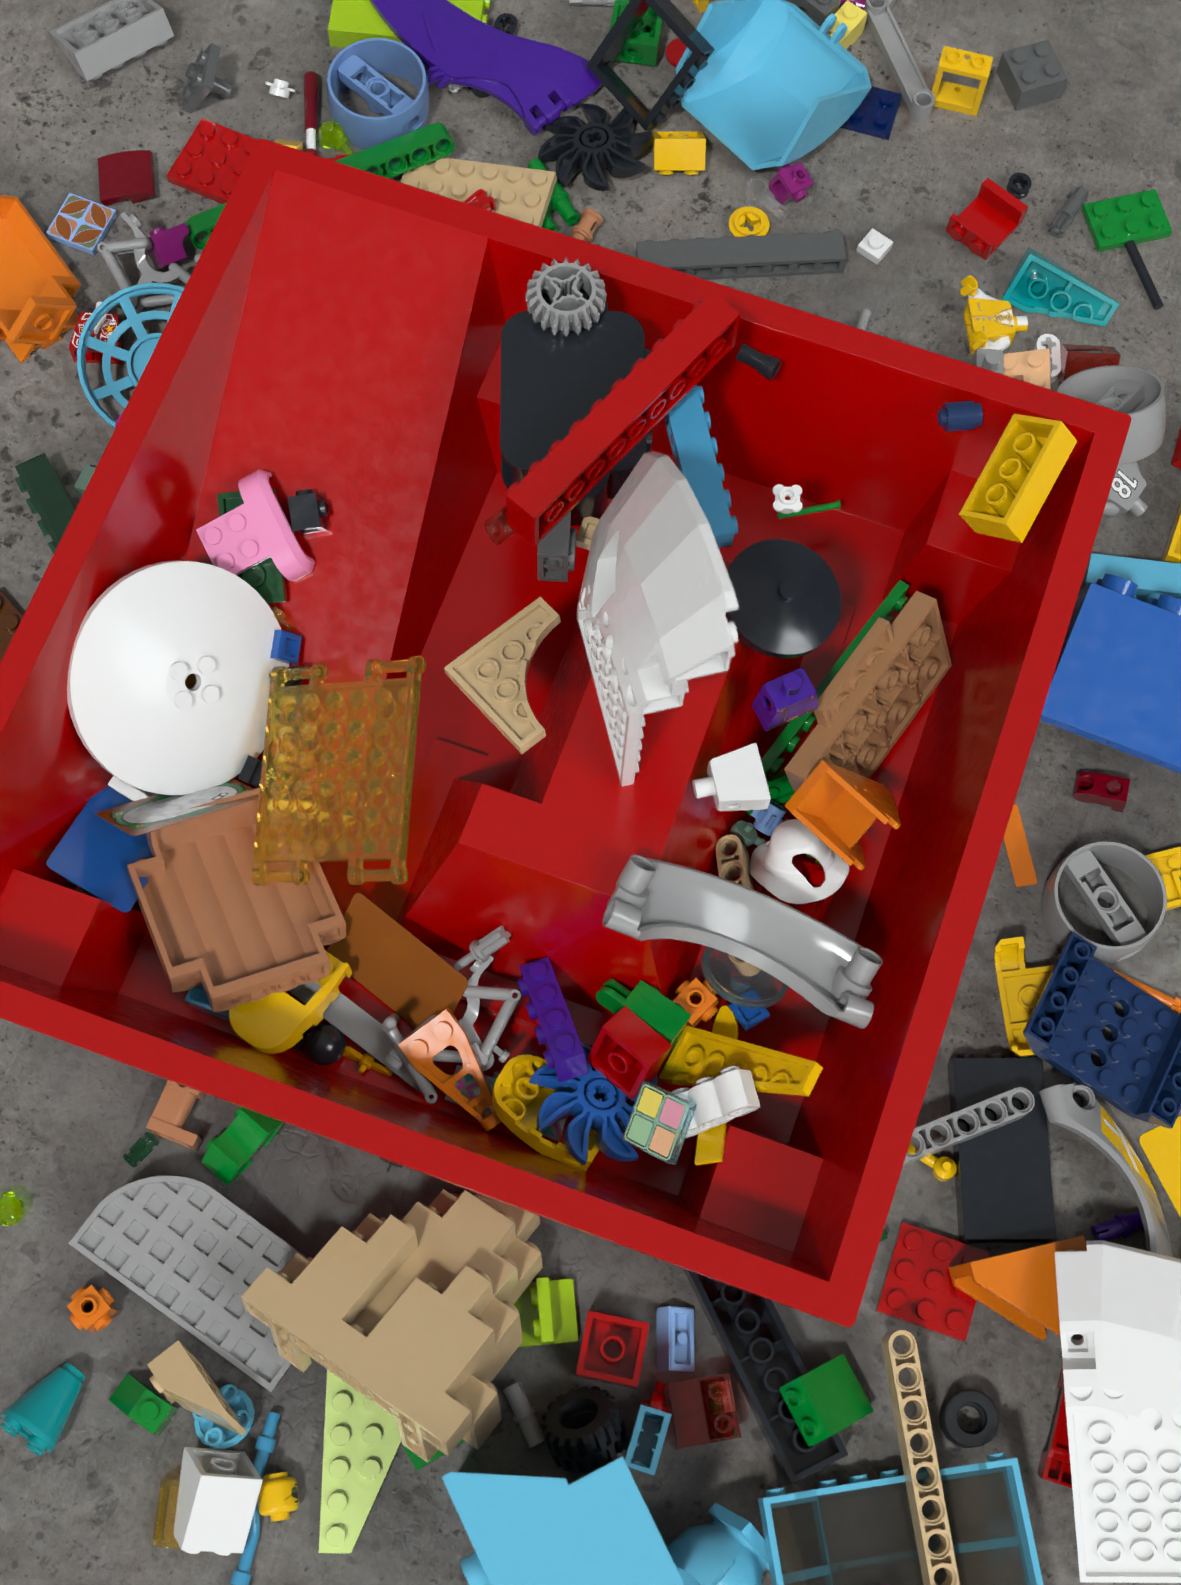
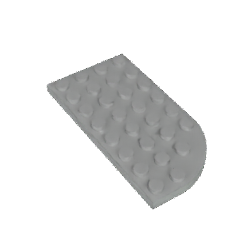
(193, 1262)

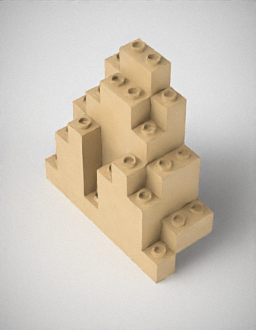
(412, 1313)

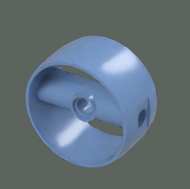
(360, 70)

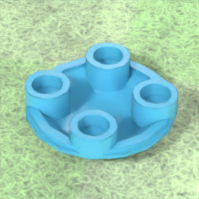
(218, 1436)

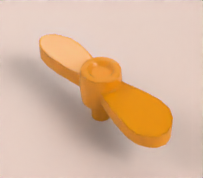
(365, 1061)

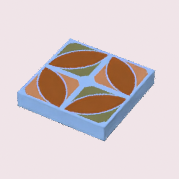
(81, 224)

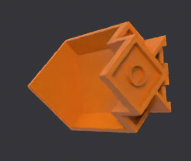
(33, 284)

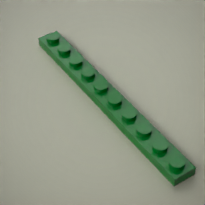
(789, 737)

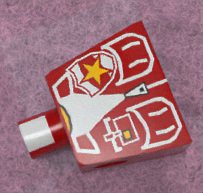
(101, 331)

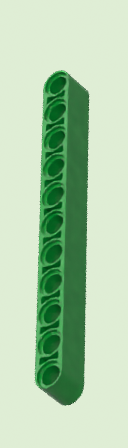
(384, 159)

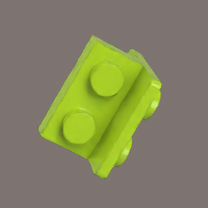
(548, 1312)

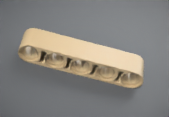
(729, 868)

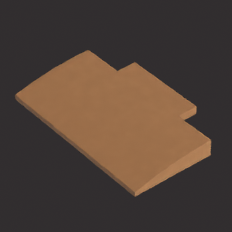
(876, 692)

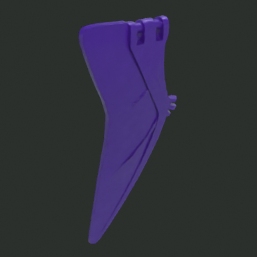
(481, 57)

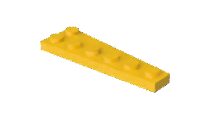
(705, 1054)

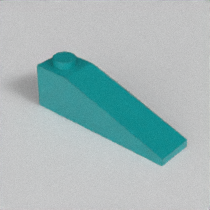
(1052, 290)

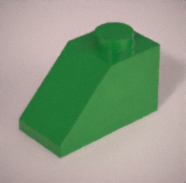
(143, 1405)

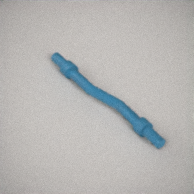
(264, 1446)

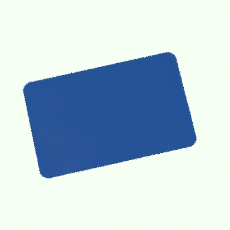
(98, 853)

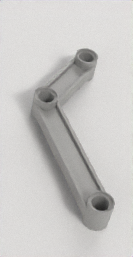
(899, 59)

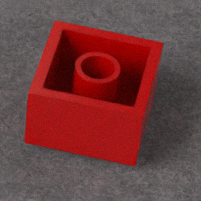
(628, 1052)
(612, 1350)

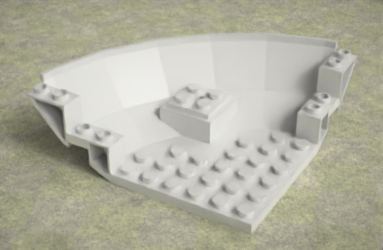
(652, 603)
(1123, 1409)

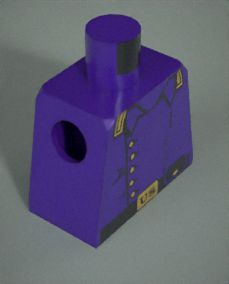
(789, 699)

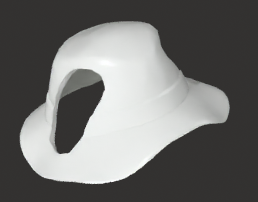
(774, 869)

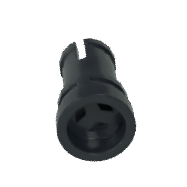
(765, 364)

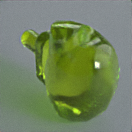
(333, 136)
(10, 1209)

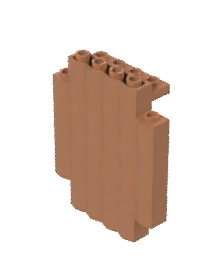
(221, 926)

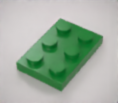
(1125, 219)

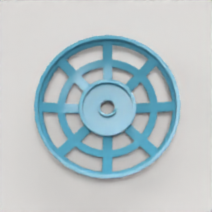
(138, 354)

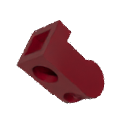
(1101, 789)

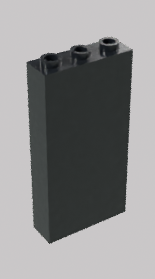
(1004, 1173)

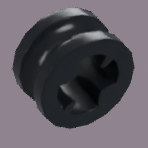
(1024, 181)

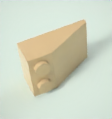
(186, 1381)

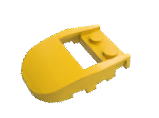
(279, 1019)
(518, 1105)

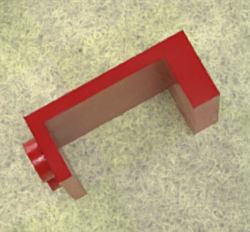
(987, 219)

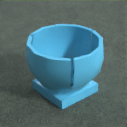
(720, 1552)

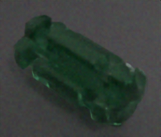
(140, 1149)

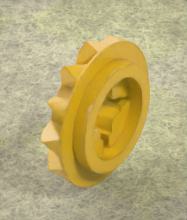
(754, 217)

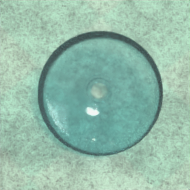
(745, 991)

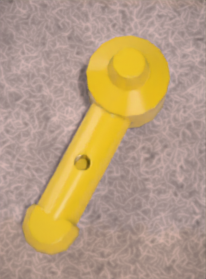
(942, 1168)

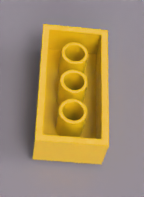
(1018, 477)

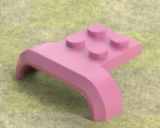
(255, 533)

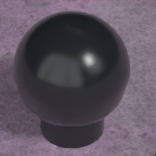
(322, 1044)

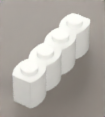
(720, 1099)

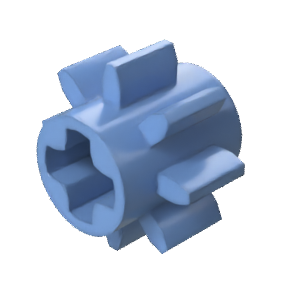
(769, 818)

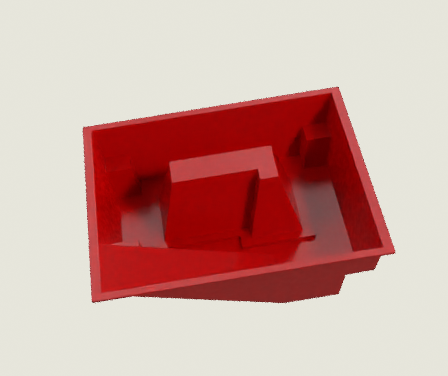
(358, 356)

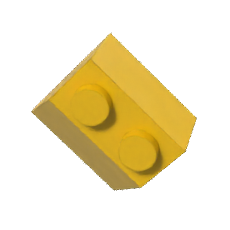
(678, 151)

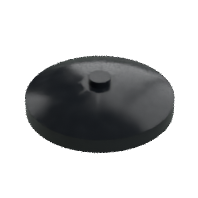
(783, 598)

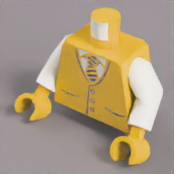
(988, 320)

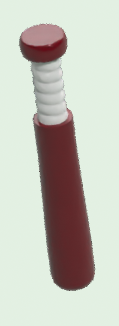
(311, 101)

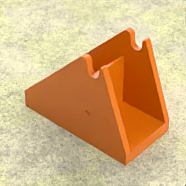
(841, 809)
(1018, 1285)

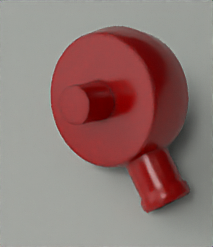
(657, 1398)

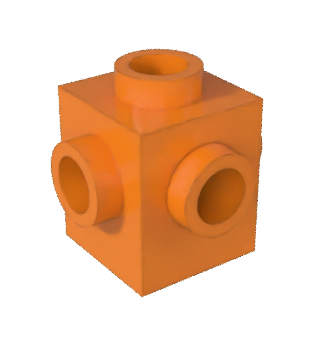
(696, 989)
(102, 1311)

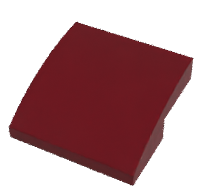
(126, 177)

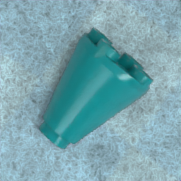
(44, 1409)

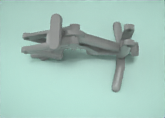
(140, 246)
(483, 1051)

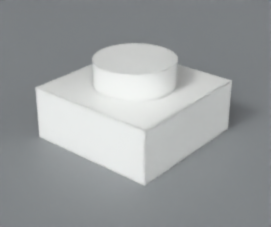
(874, 246)

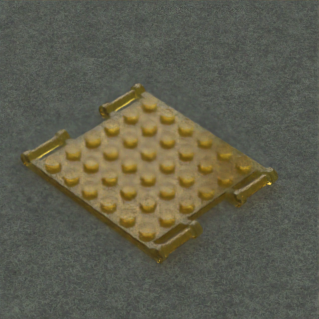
(338, 772)

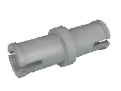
(524, 1415)

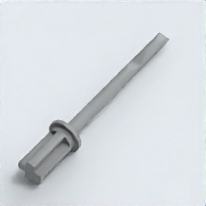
(483, 948)

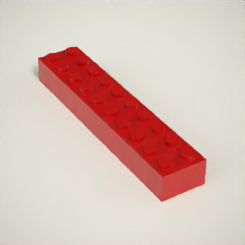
(621, 419)

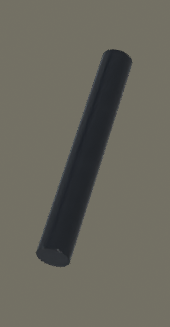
(1144, 275)

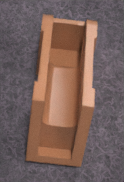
(173, 1113)

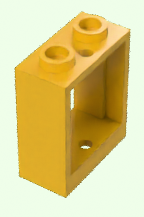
(957, 96)

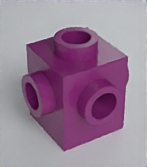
(791, 183)

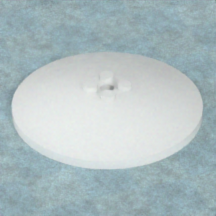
(133, 669)

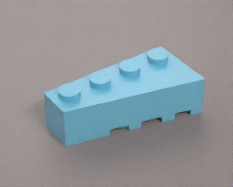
(1150, 575)

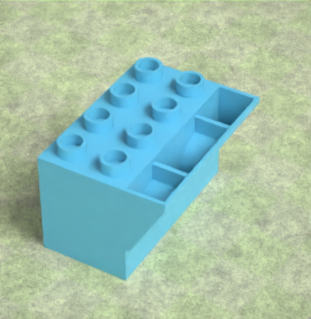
(560, 1532)

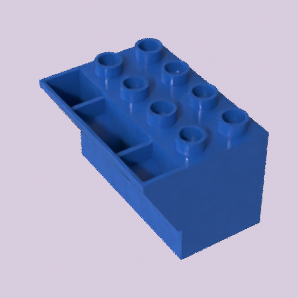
(1121, 673)

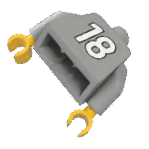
(1126, 491)

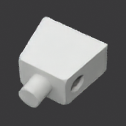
(735, 781)

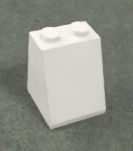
(215, 1500)

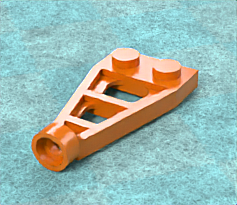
(434, 1037)

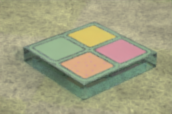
(659, 1122)

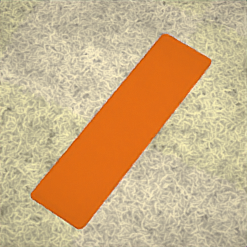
(1018, 851)

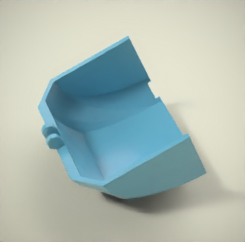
(773, 80)

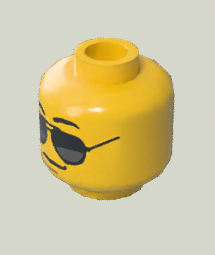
(278, 1496)

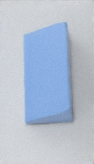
(675, 1339)

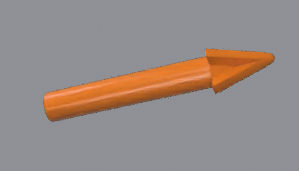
(1172, 1003)

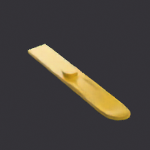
(711, 1142)

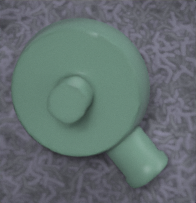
(746, 833)

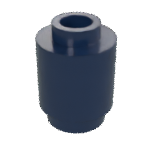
(960, 416)

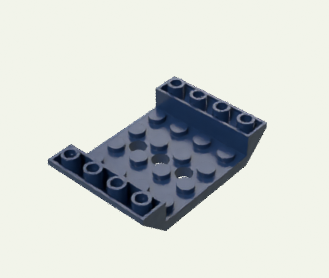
(1140, 1062)

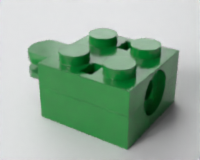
(644, 41)
(649, 1005)

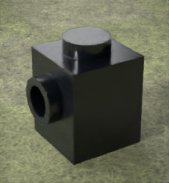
(308, 512)

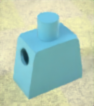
(647, 1439)

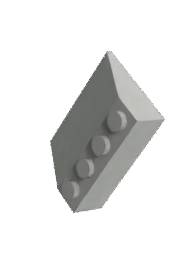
(112, 35)

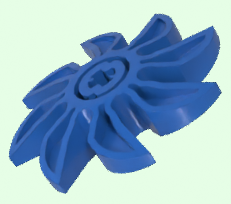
(580, 1099)

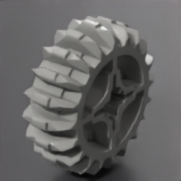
(563, 286)

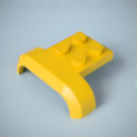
(1018, 990)

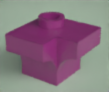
(167, 245)

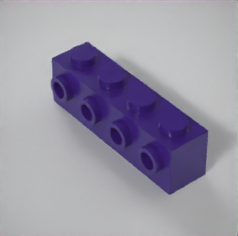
(553, 1020)

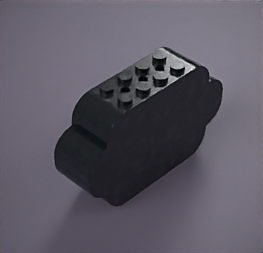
(555, 382)

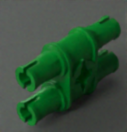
(558, 202)

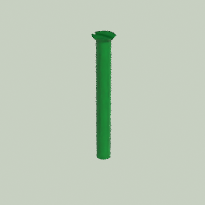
(812, 509)

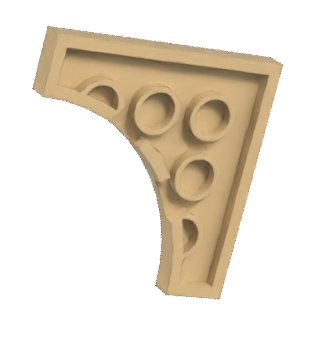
(497, 670)

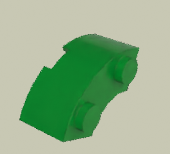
(231, 1151)

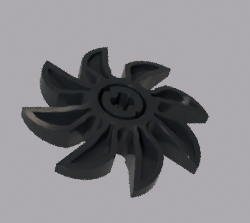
(595, 147)

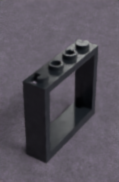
(684, 79)

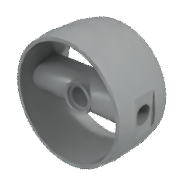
(1129, 392)
(1093, 883)

